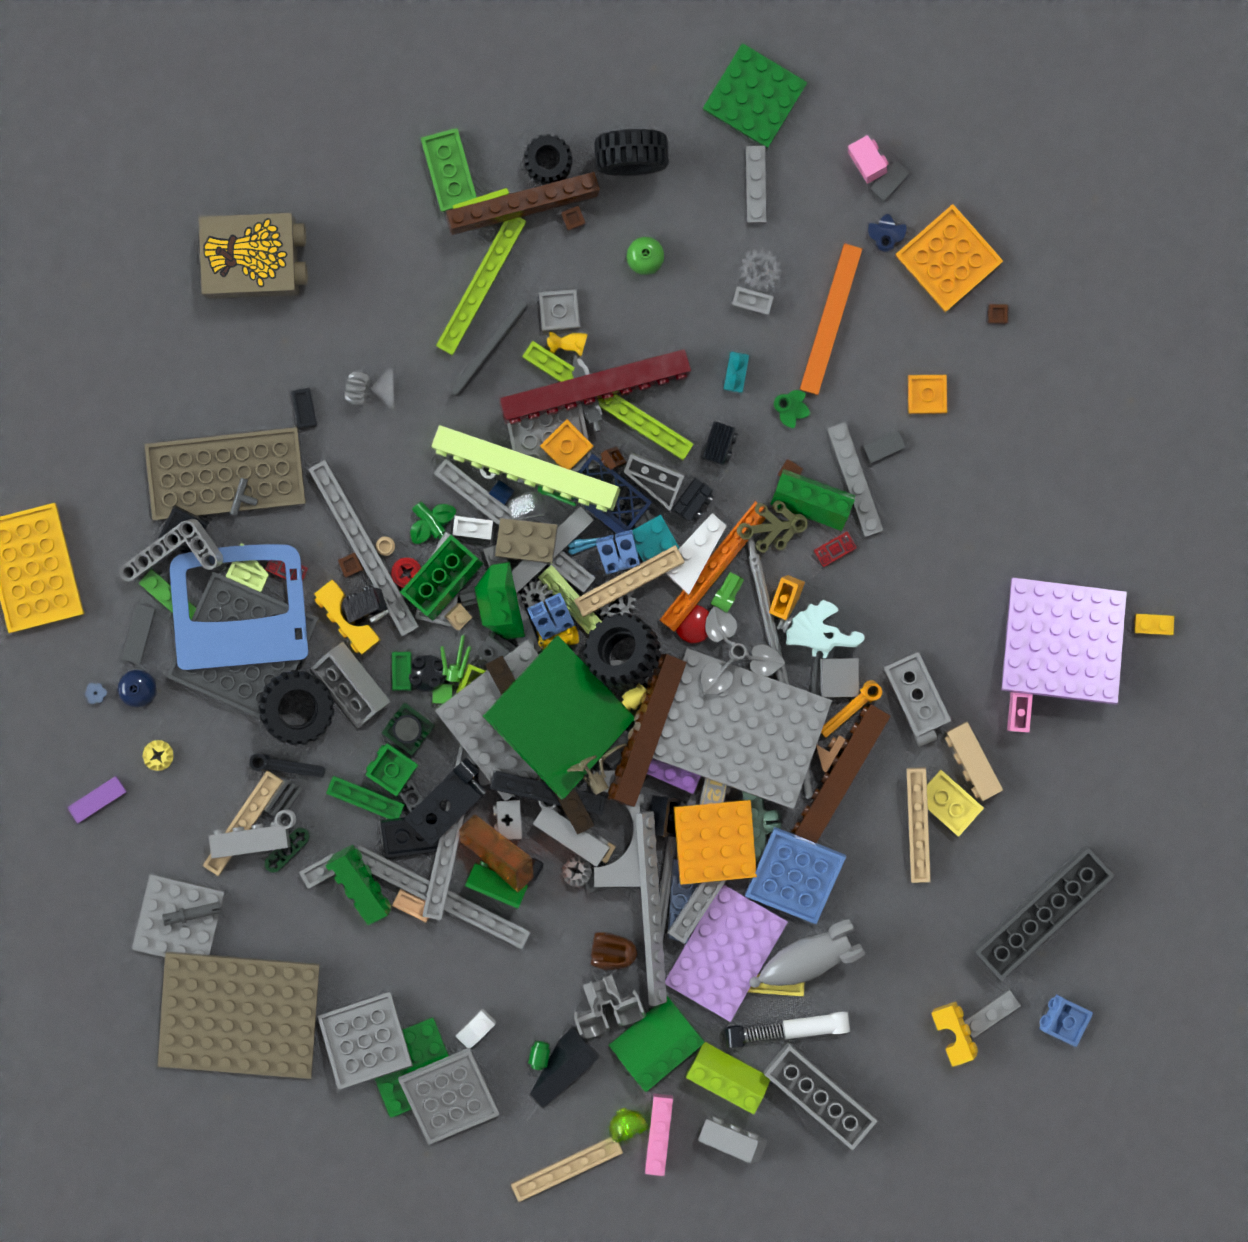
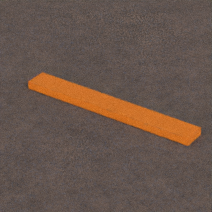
(831, 319)
(712, 570)

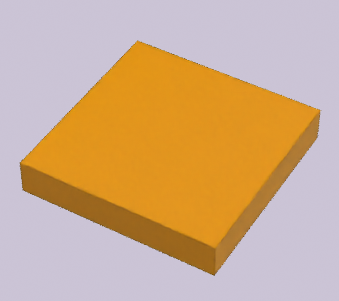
(927, 394)
(566, 445)

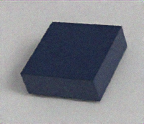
(501, 492)

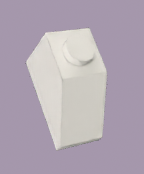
(476, 1028)

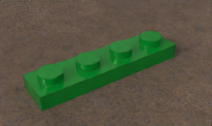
(365, 798)

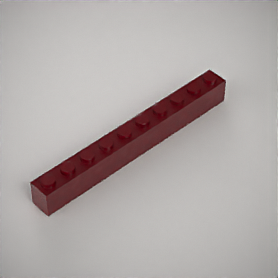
(595, 386)

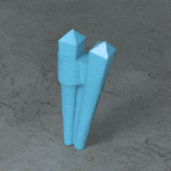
(581, 544)

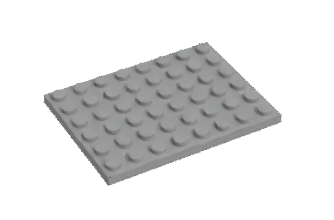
(747, 737)

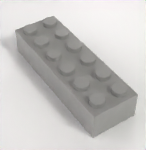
(820, 1096)

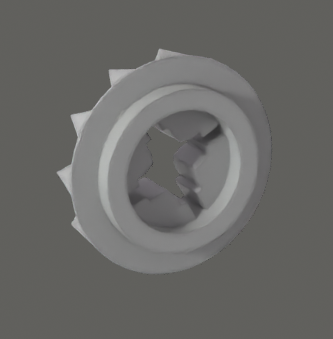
(578, 879)

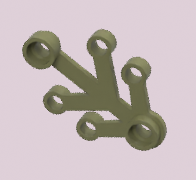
(774, 527)

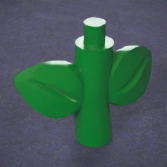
(431, 521)

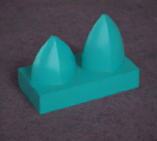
(736, 372)

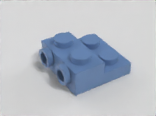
(1065, 1020)

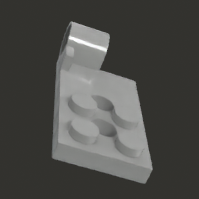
(922, 714)

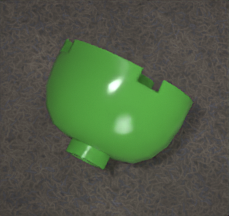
(645, 264)

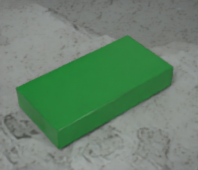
(400, 670)

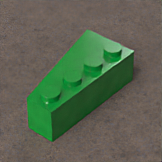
(359, 884)

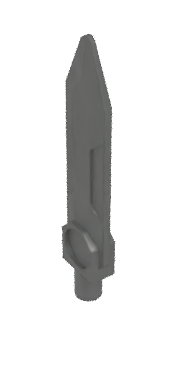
(592, 411)

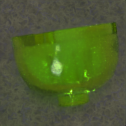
(626, 1124)

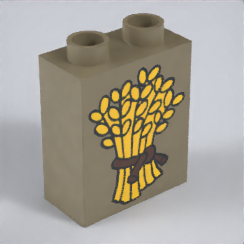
(251, 255)

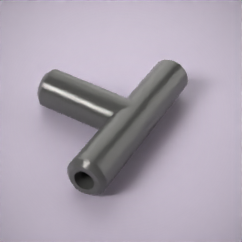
(240, 497)

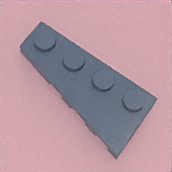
(678, 895)

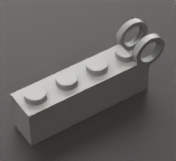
(561, 829)
(252, 840)

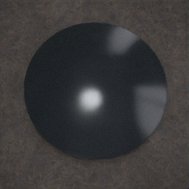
(427, 673)

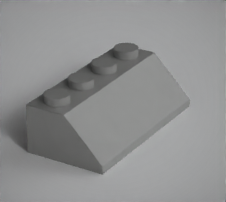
(350, 685)

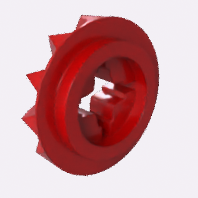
(397, 570)

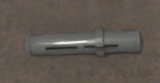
(192, 913)

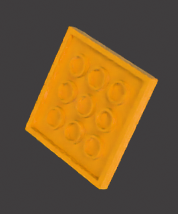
(949, 258)
(715, 842)

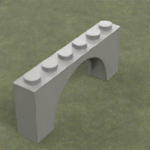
(625, 870)

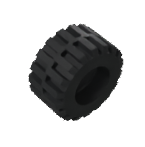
(548, 143)

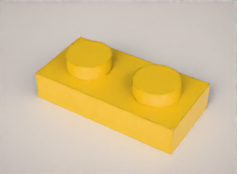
(1154, 624)

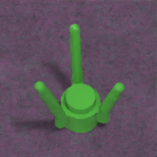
(455, 671)

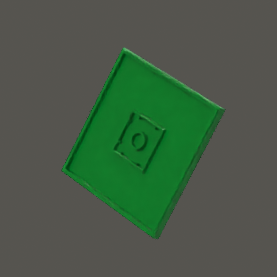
(558, 716)

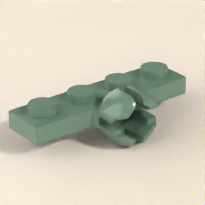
(761, 822)

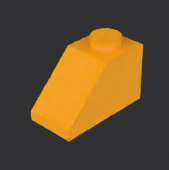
(786, 596)

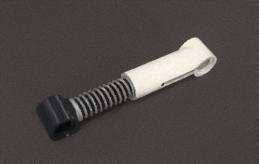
(794, 1028)

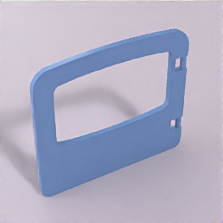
(243, 641)

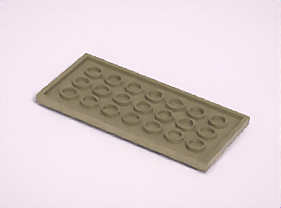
(206, 472)

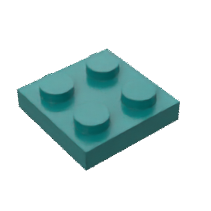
(653, 538)

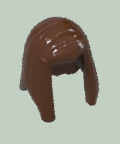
(612, 951)

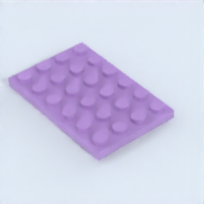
(725, 952)

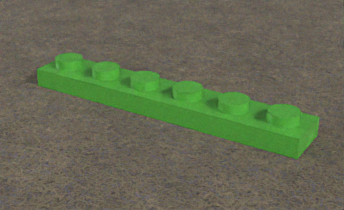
(162, 590)

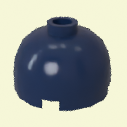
(145, 688)

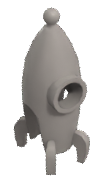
(810, 957)

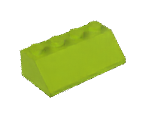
(728, 1077)

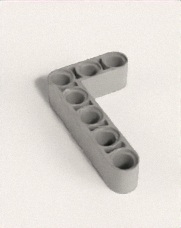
(169, 547)

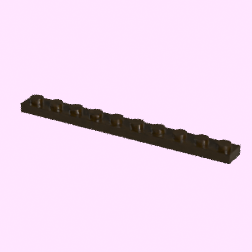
(571, 803)

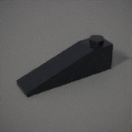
(567, 1062)

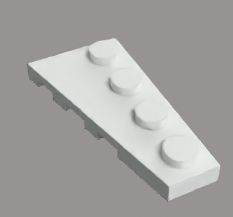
(696, 553)

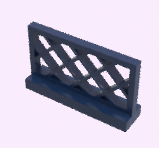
(608, 517)

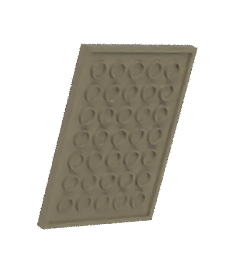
(238, 1015)

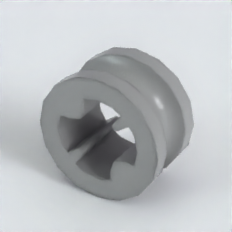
(784, 624)

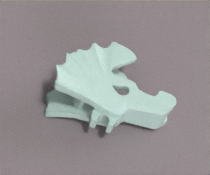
(808, 630)

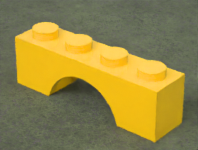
(331, 598)

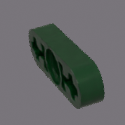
(280, 863)

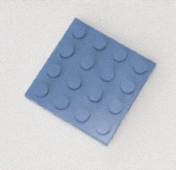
(795, 875)

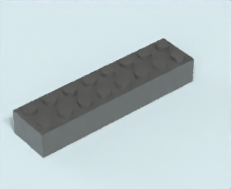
(1043, 913)

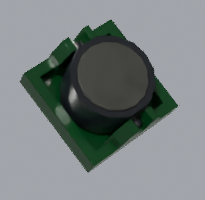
(408, 728)

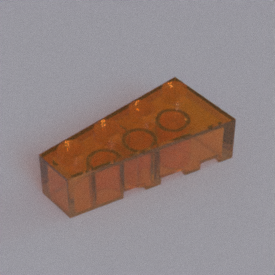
(497, 852)

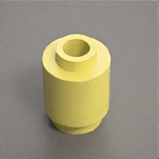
(633, 697)

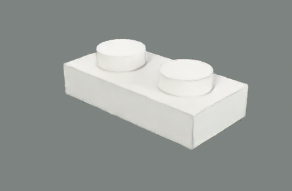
(472, 527)

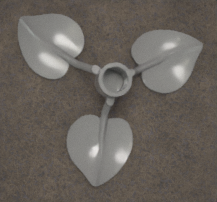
(714, 676)

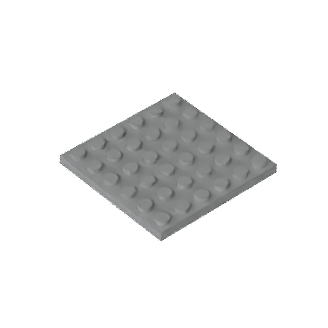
(481, 741)

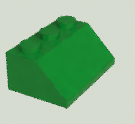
(491, 884)

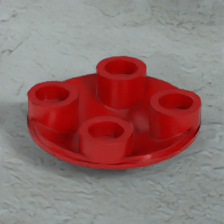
(693, 626)

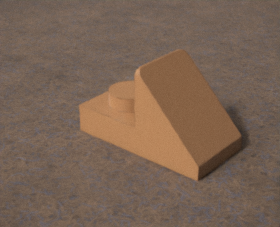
(826, 757)

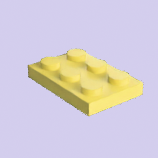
(951, 803)

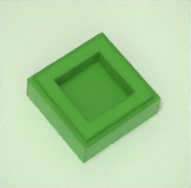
(442, 693)

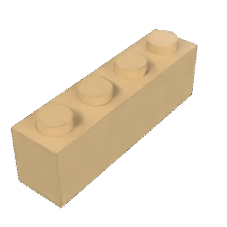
(973, 761)

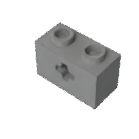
(513, 808)

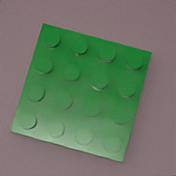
(754, 95)
(425, 1048)

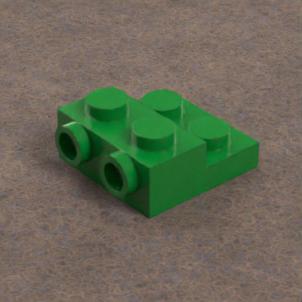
(391, 769)

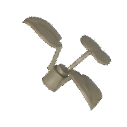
(595, 780)

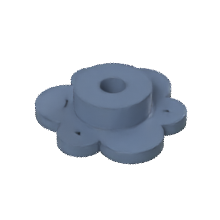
(90, 693)

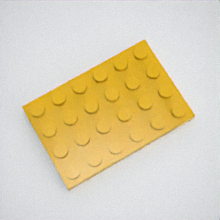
(36, 570)

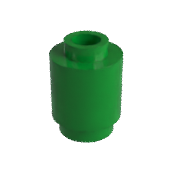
(539, 1055)

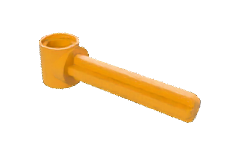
(852, 707)

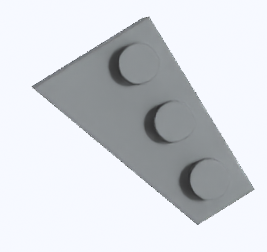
(655, 478)
(733, 1140)

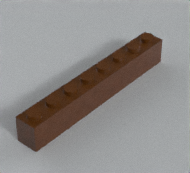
(522, 203)
(646, 730)
(841, 774)

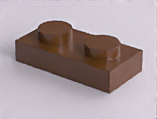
(612, 458)

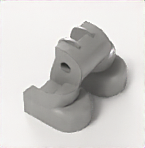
(626, 1009)

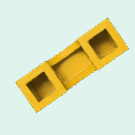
(951, 1017)

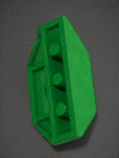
(499, 602)

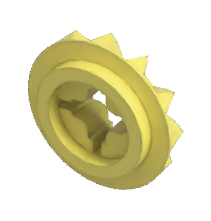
(166, 757)

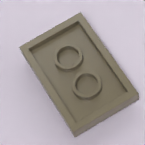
(526, 540)

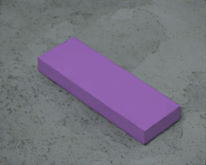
(97, 799)

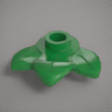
(795, 407)

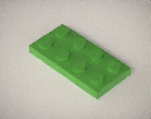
(448, 168)

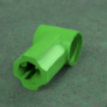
(725, 595)

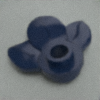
(886, 230)

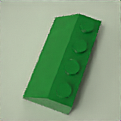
(813, 499)
(441, 577)

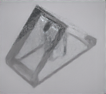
(385, 388)
(528, 506)

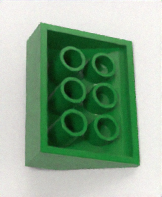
(656, 1044)

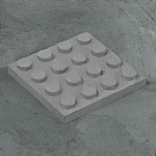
(530, 434)
(167, 896)
(365, 1041)
(449, 1096)

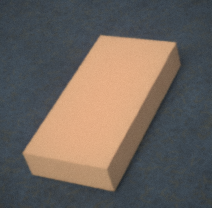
(410, 904)

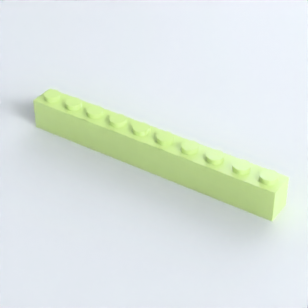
(526, 468)

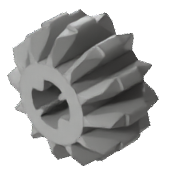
(357, 388)
(530, 593)

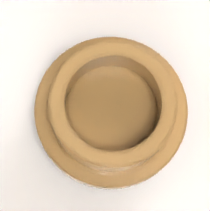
(385, 546)

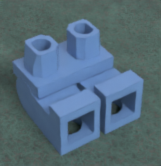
(619, 560)
(553, 622)

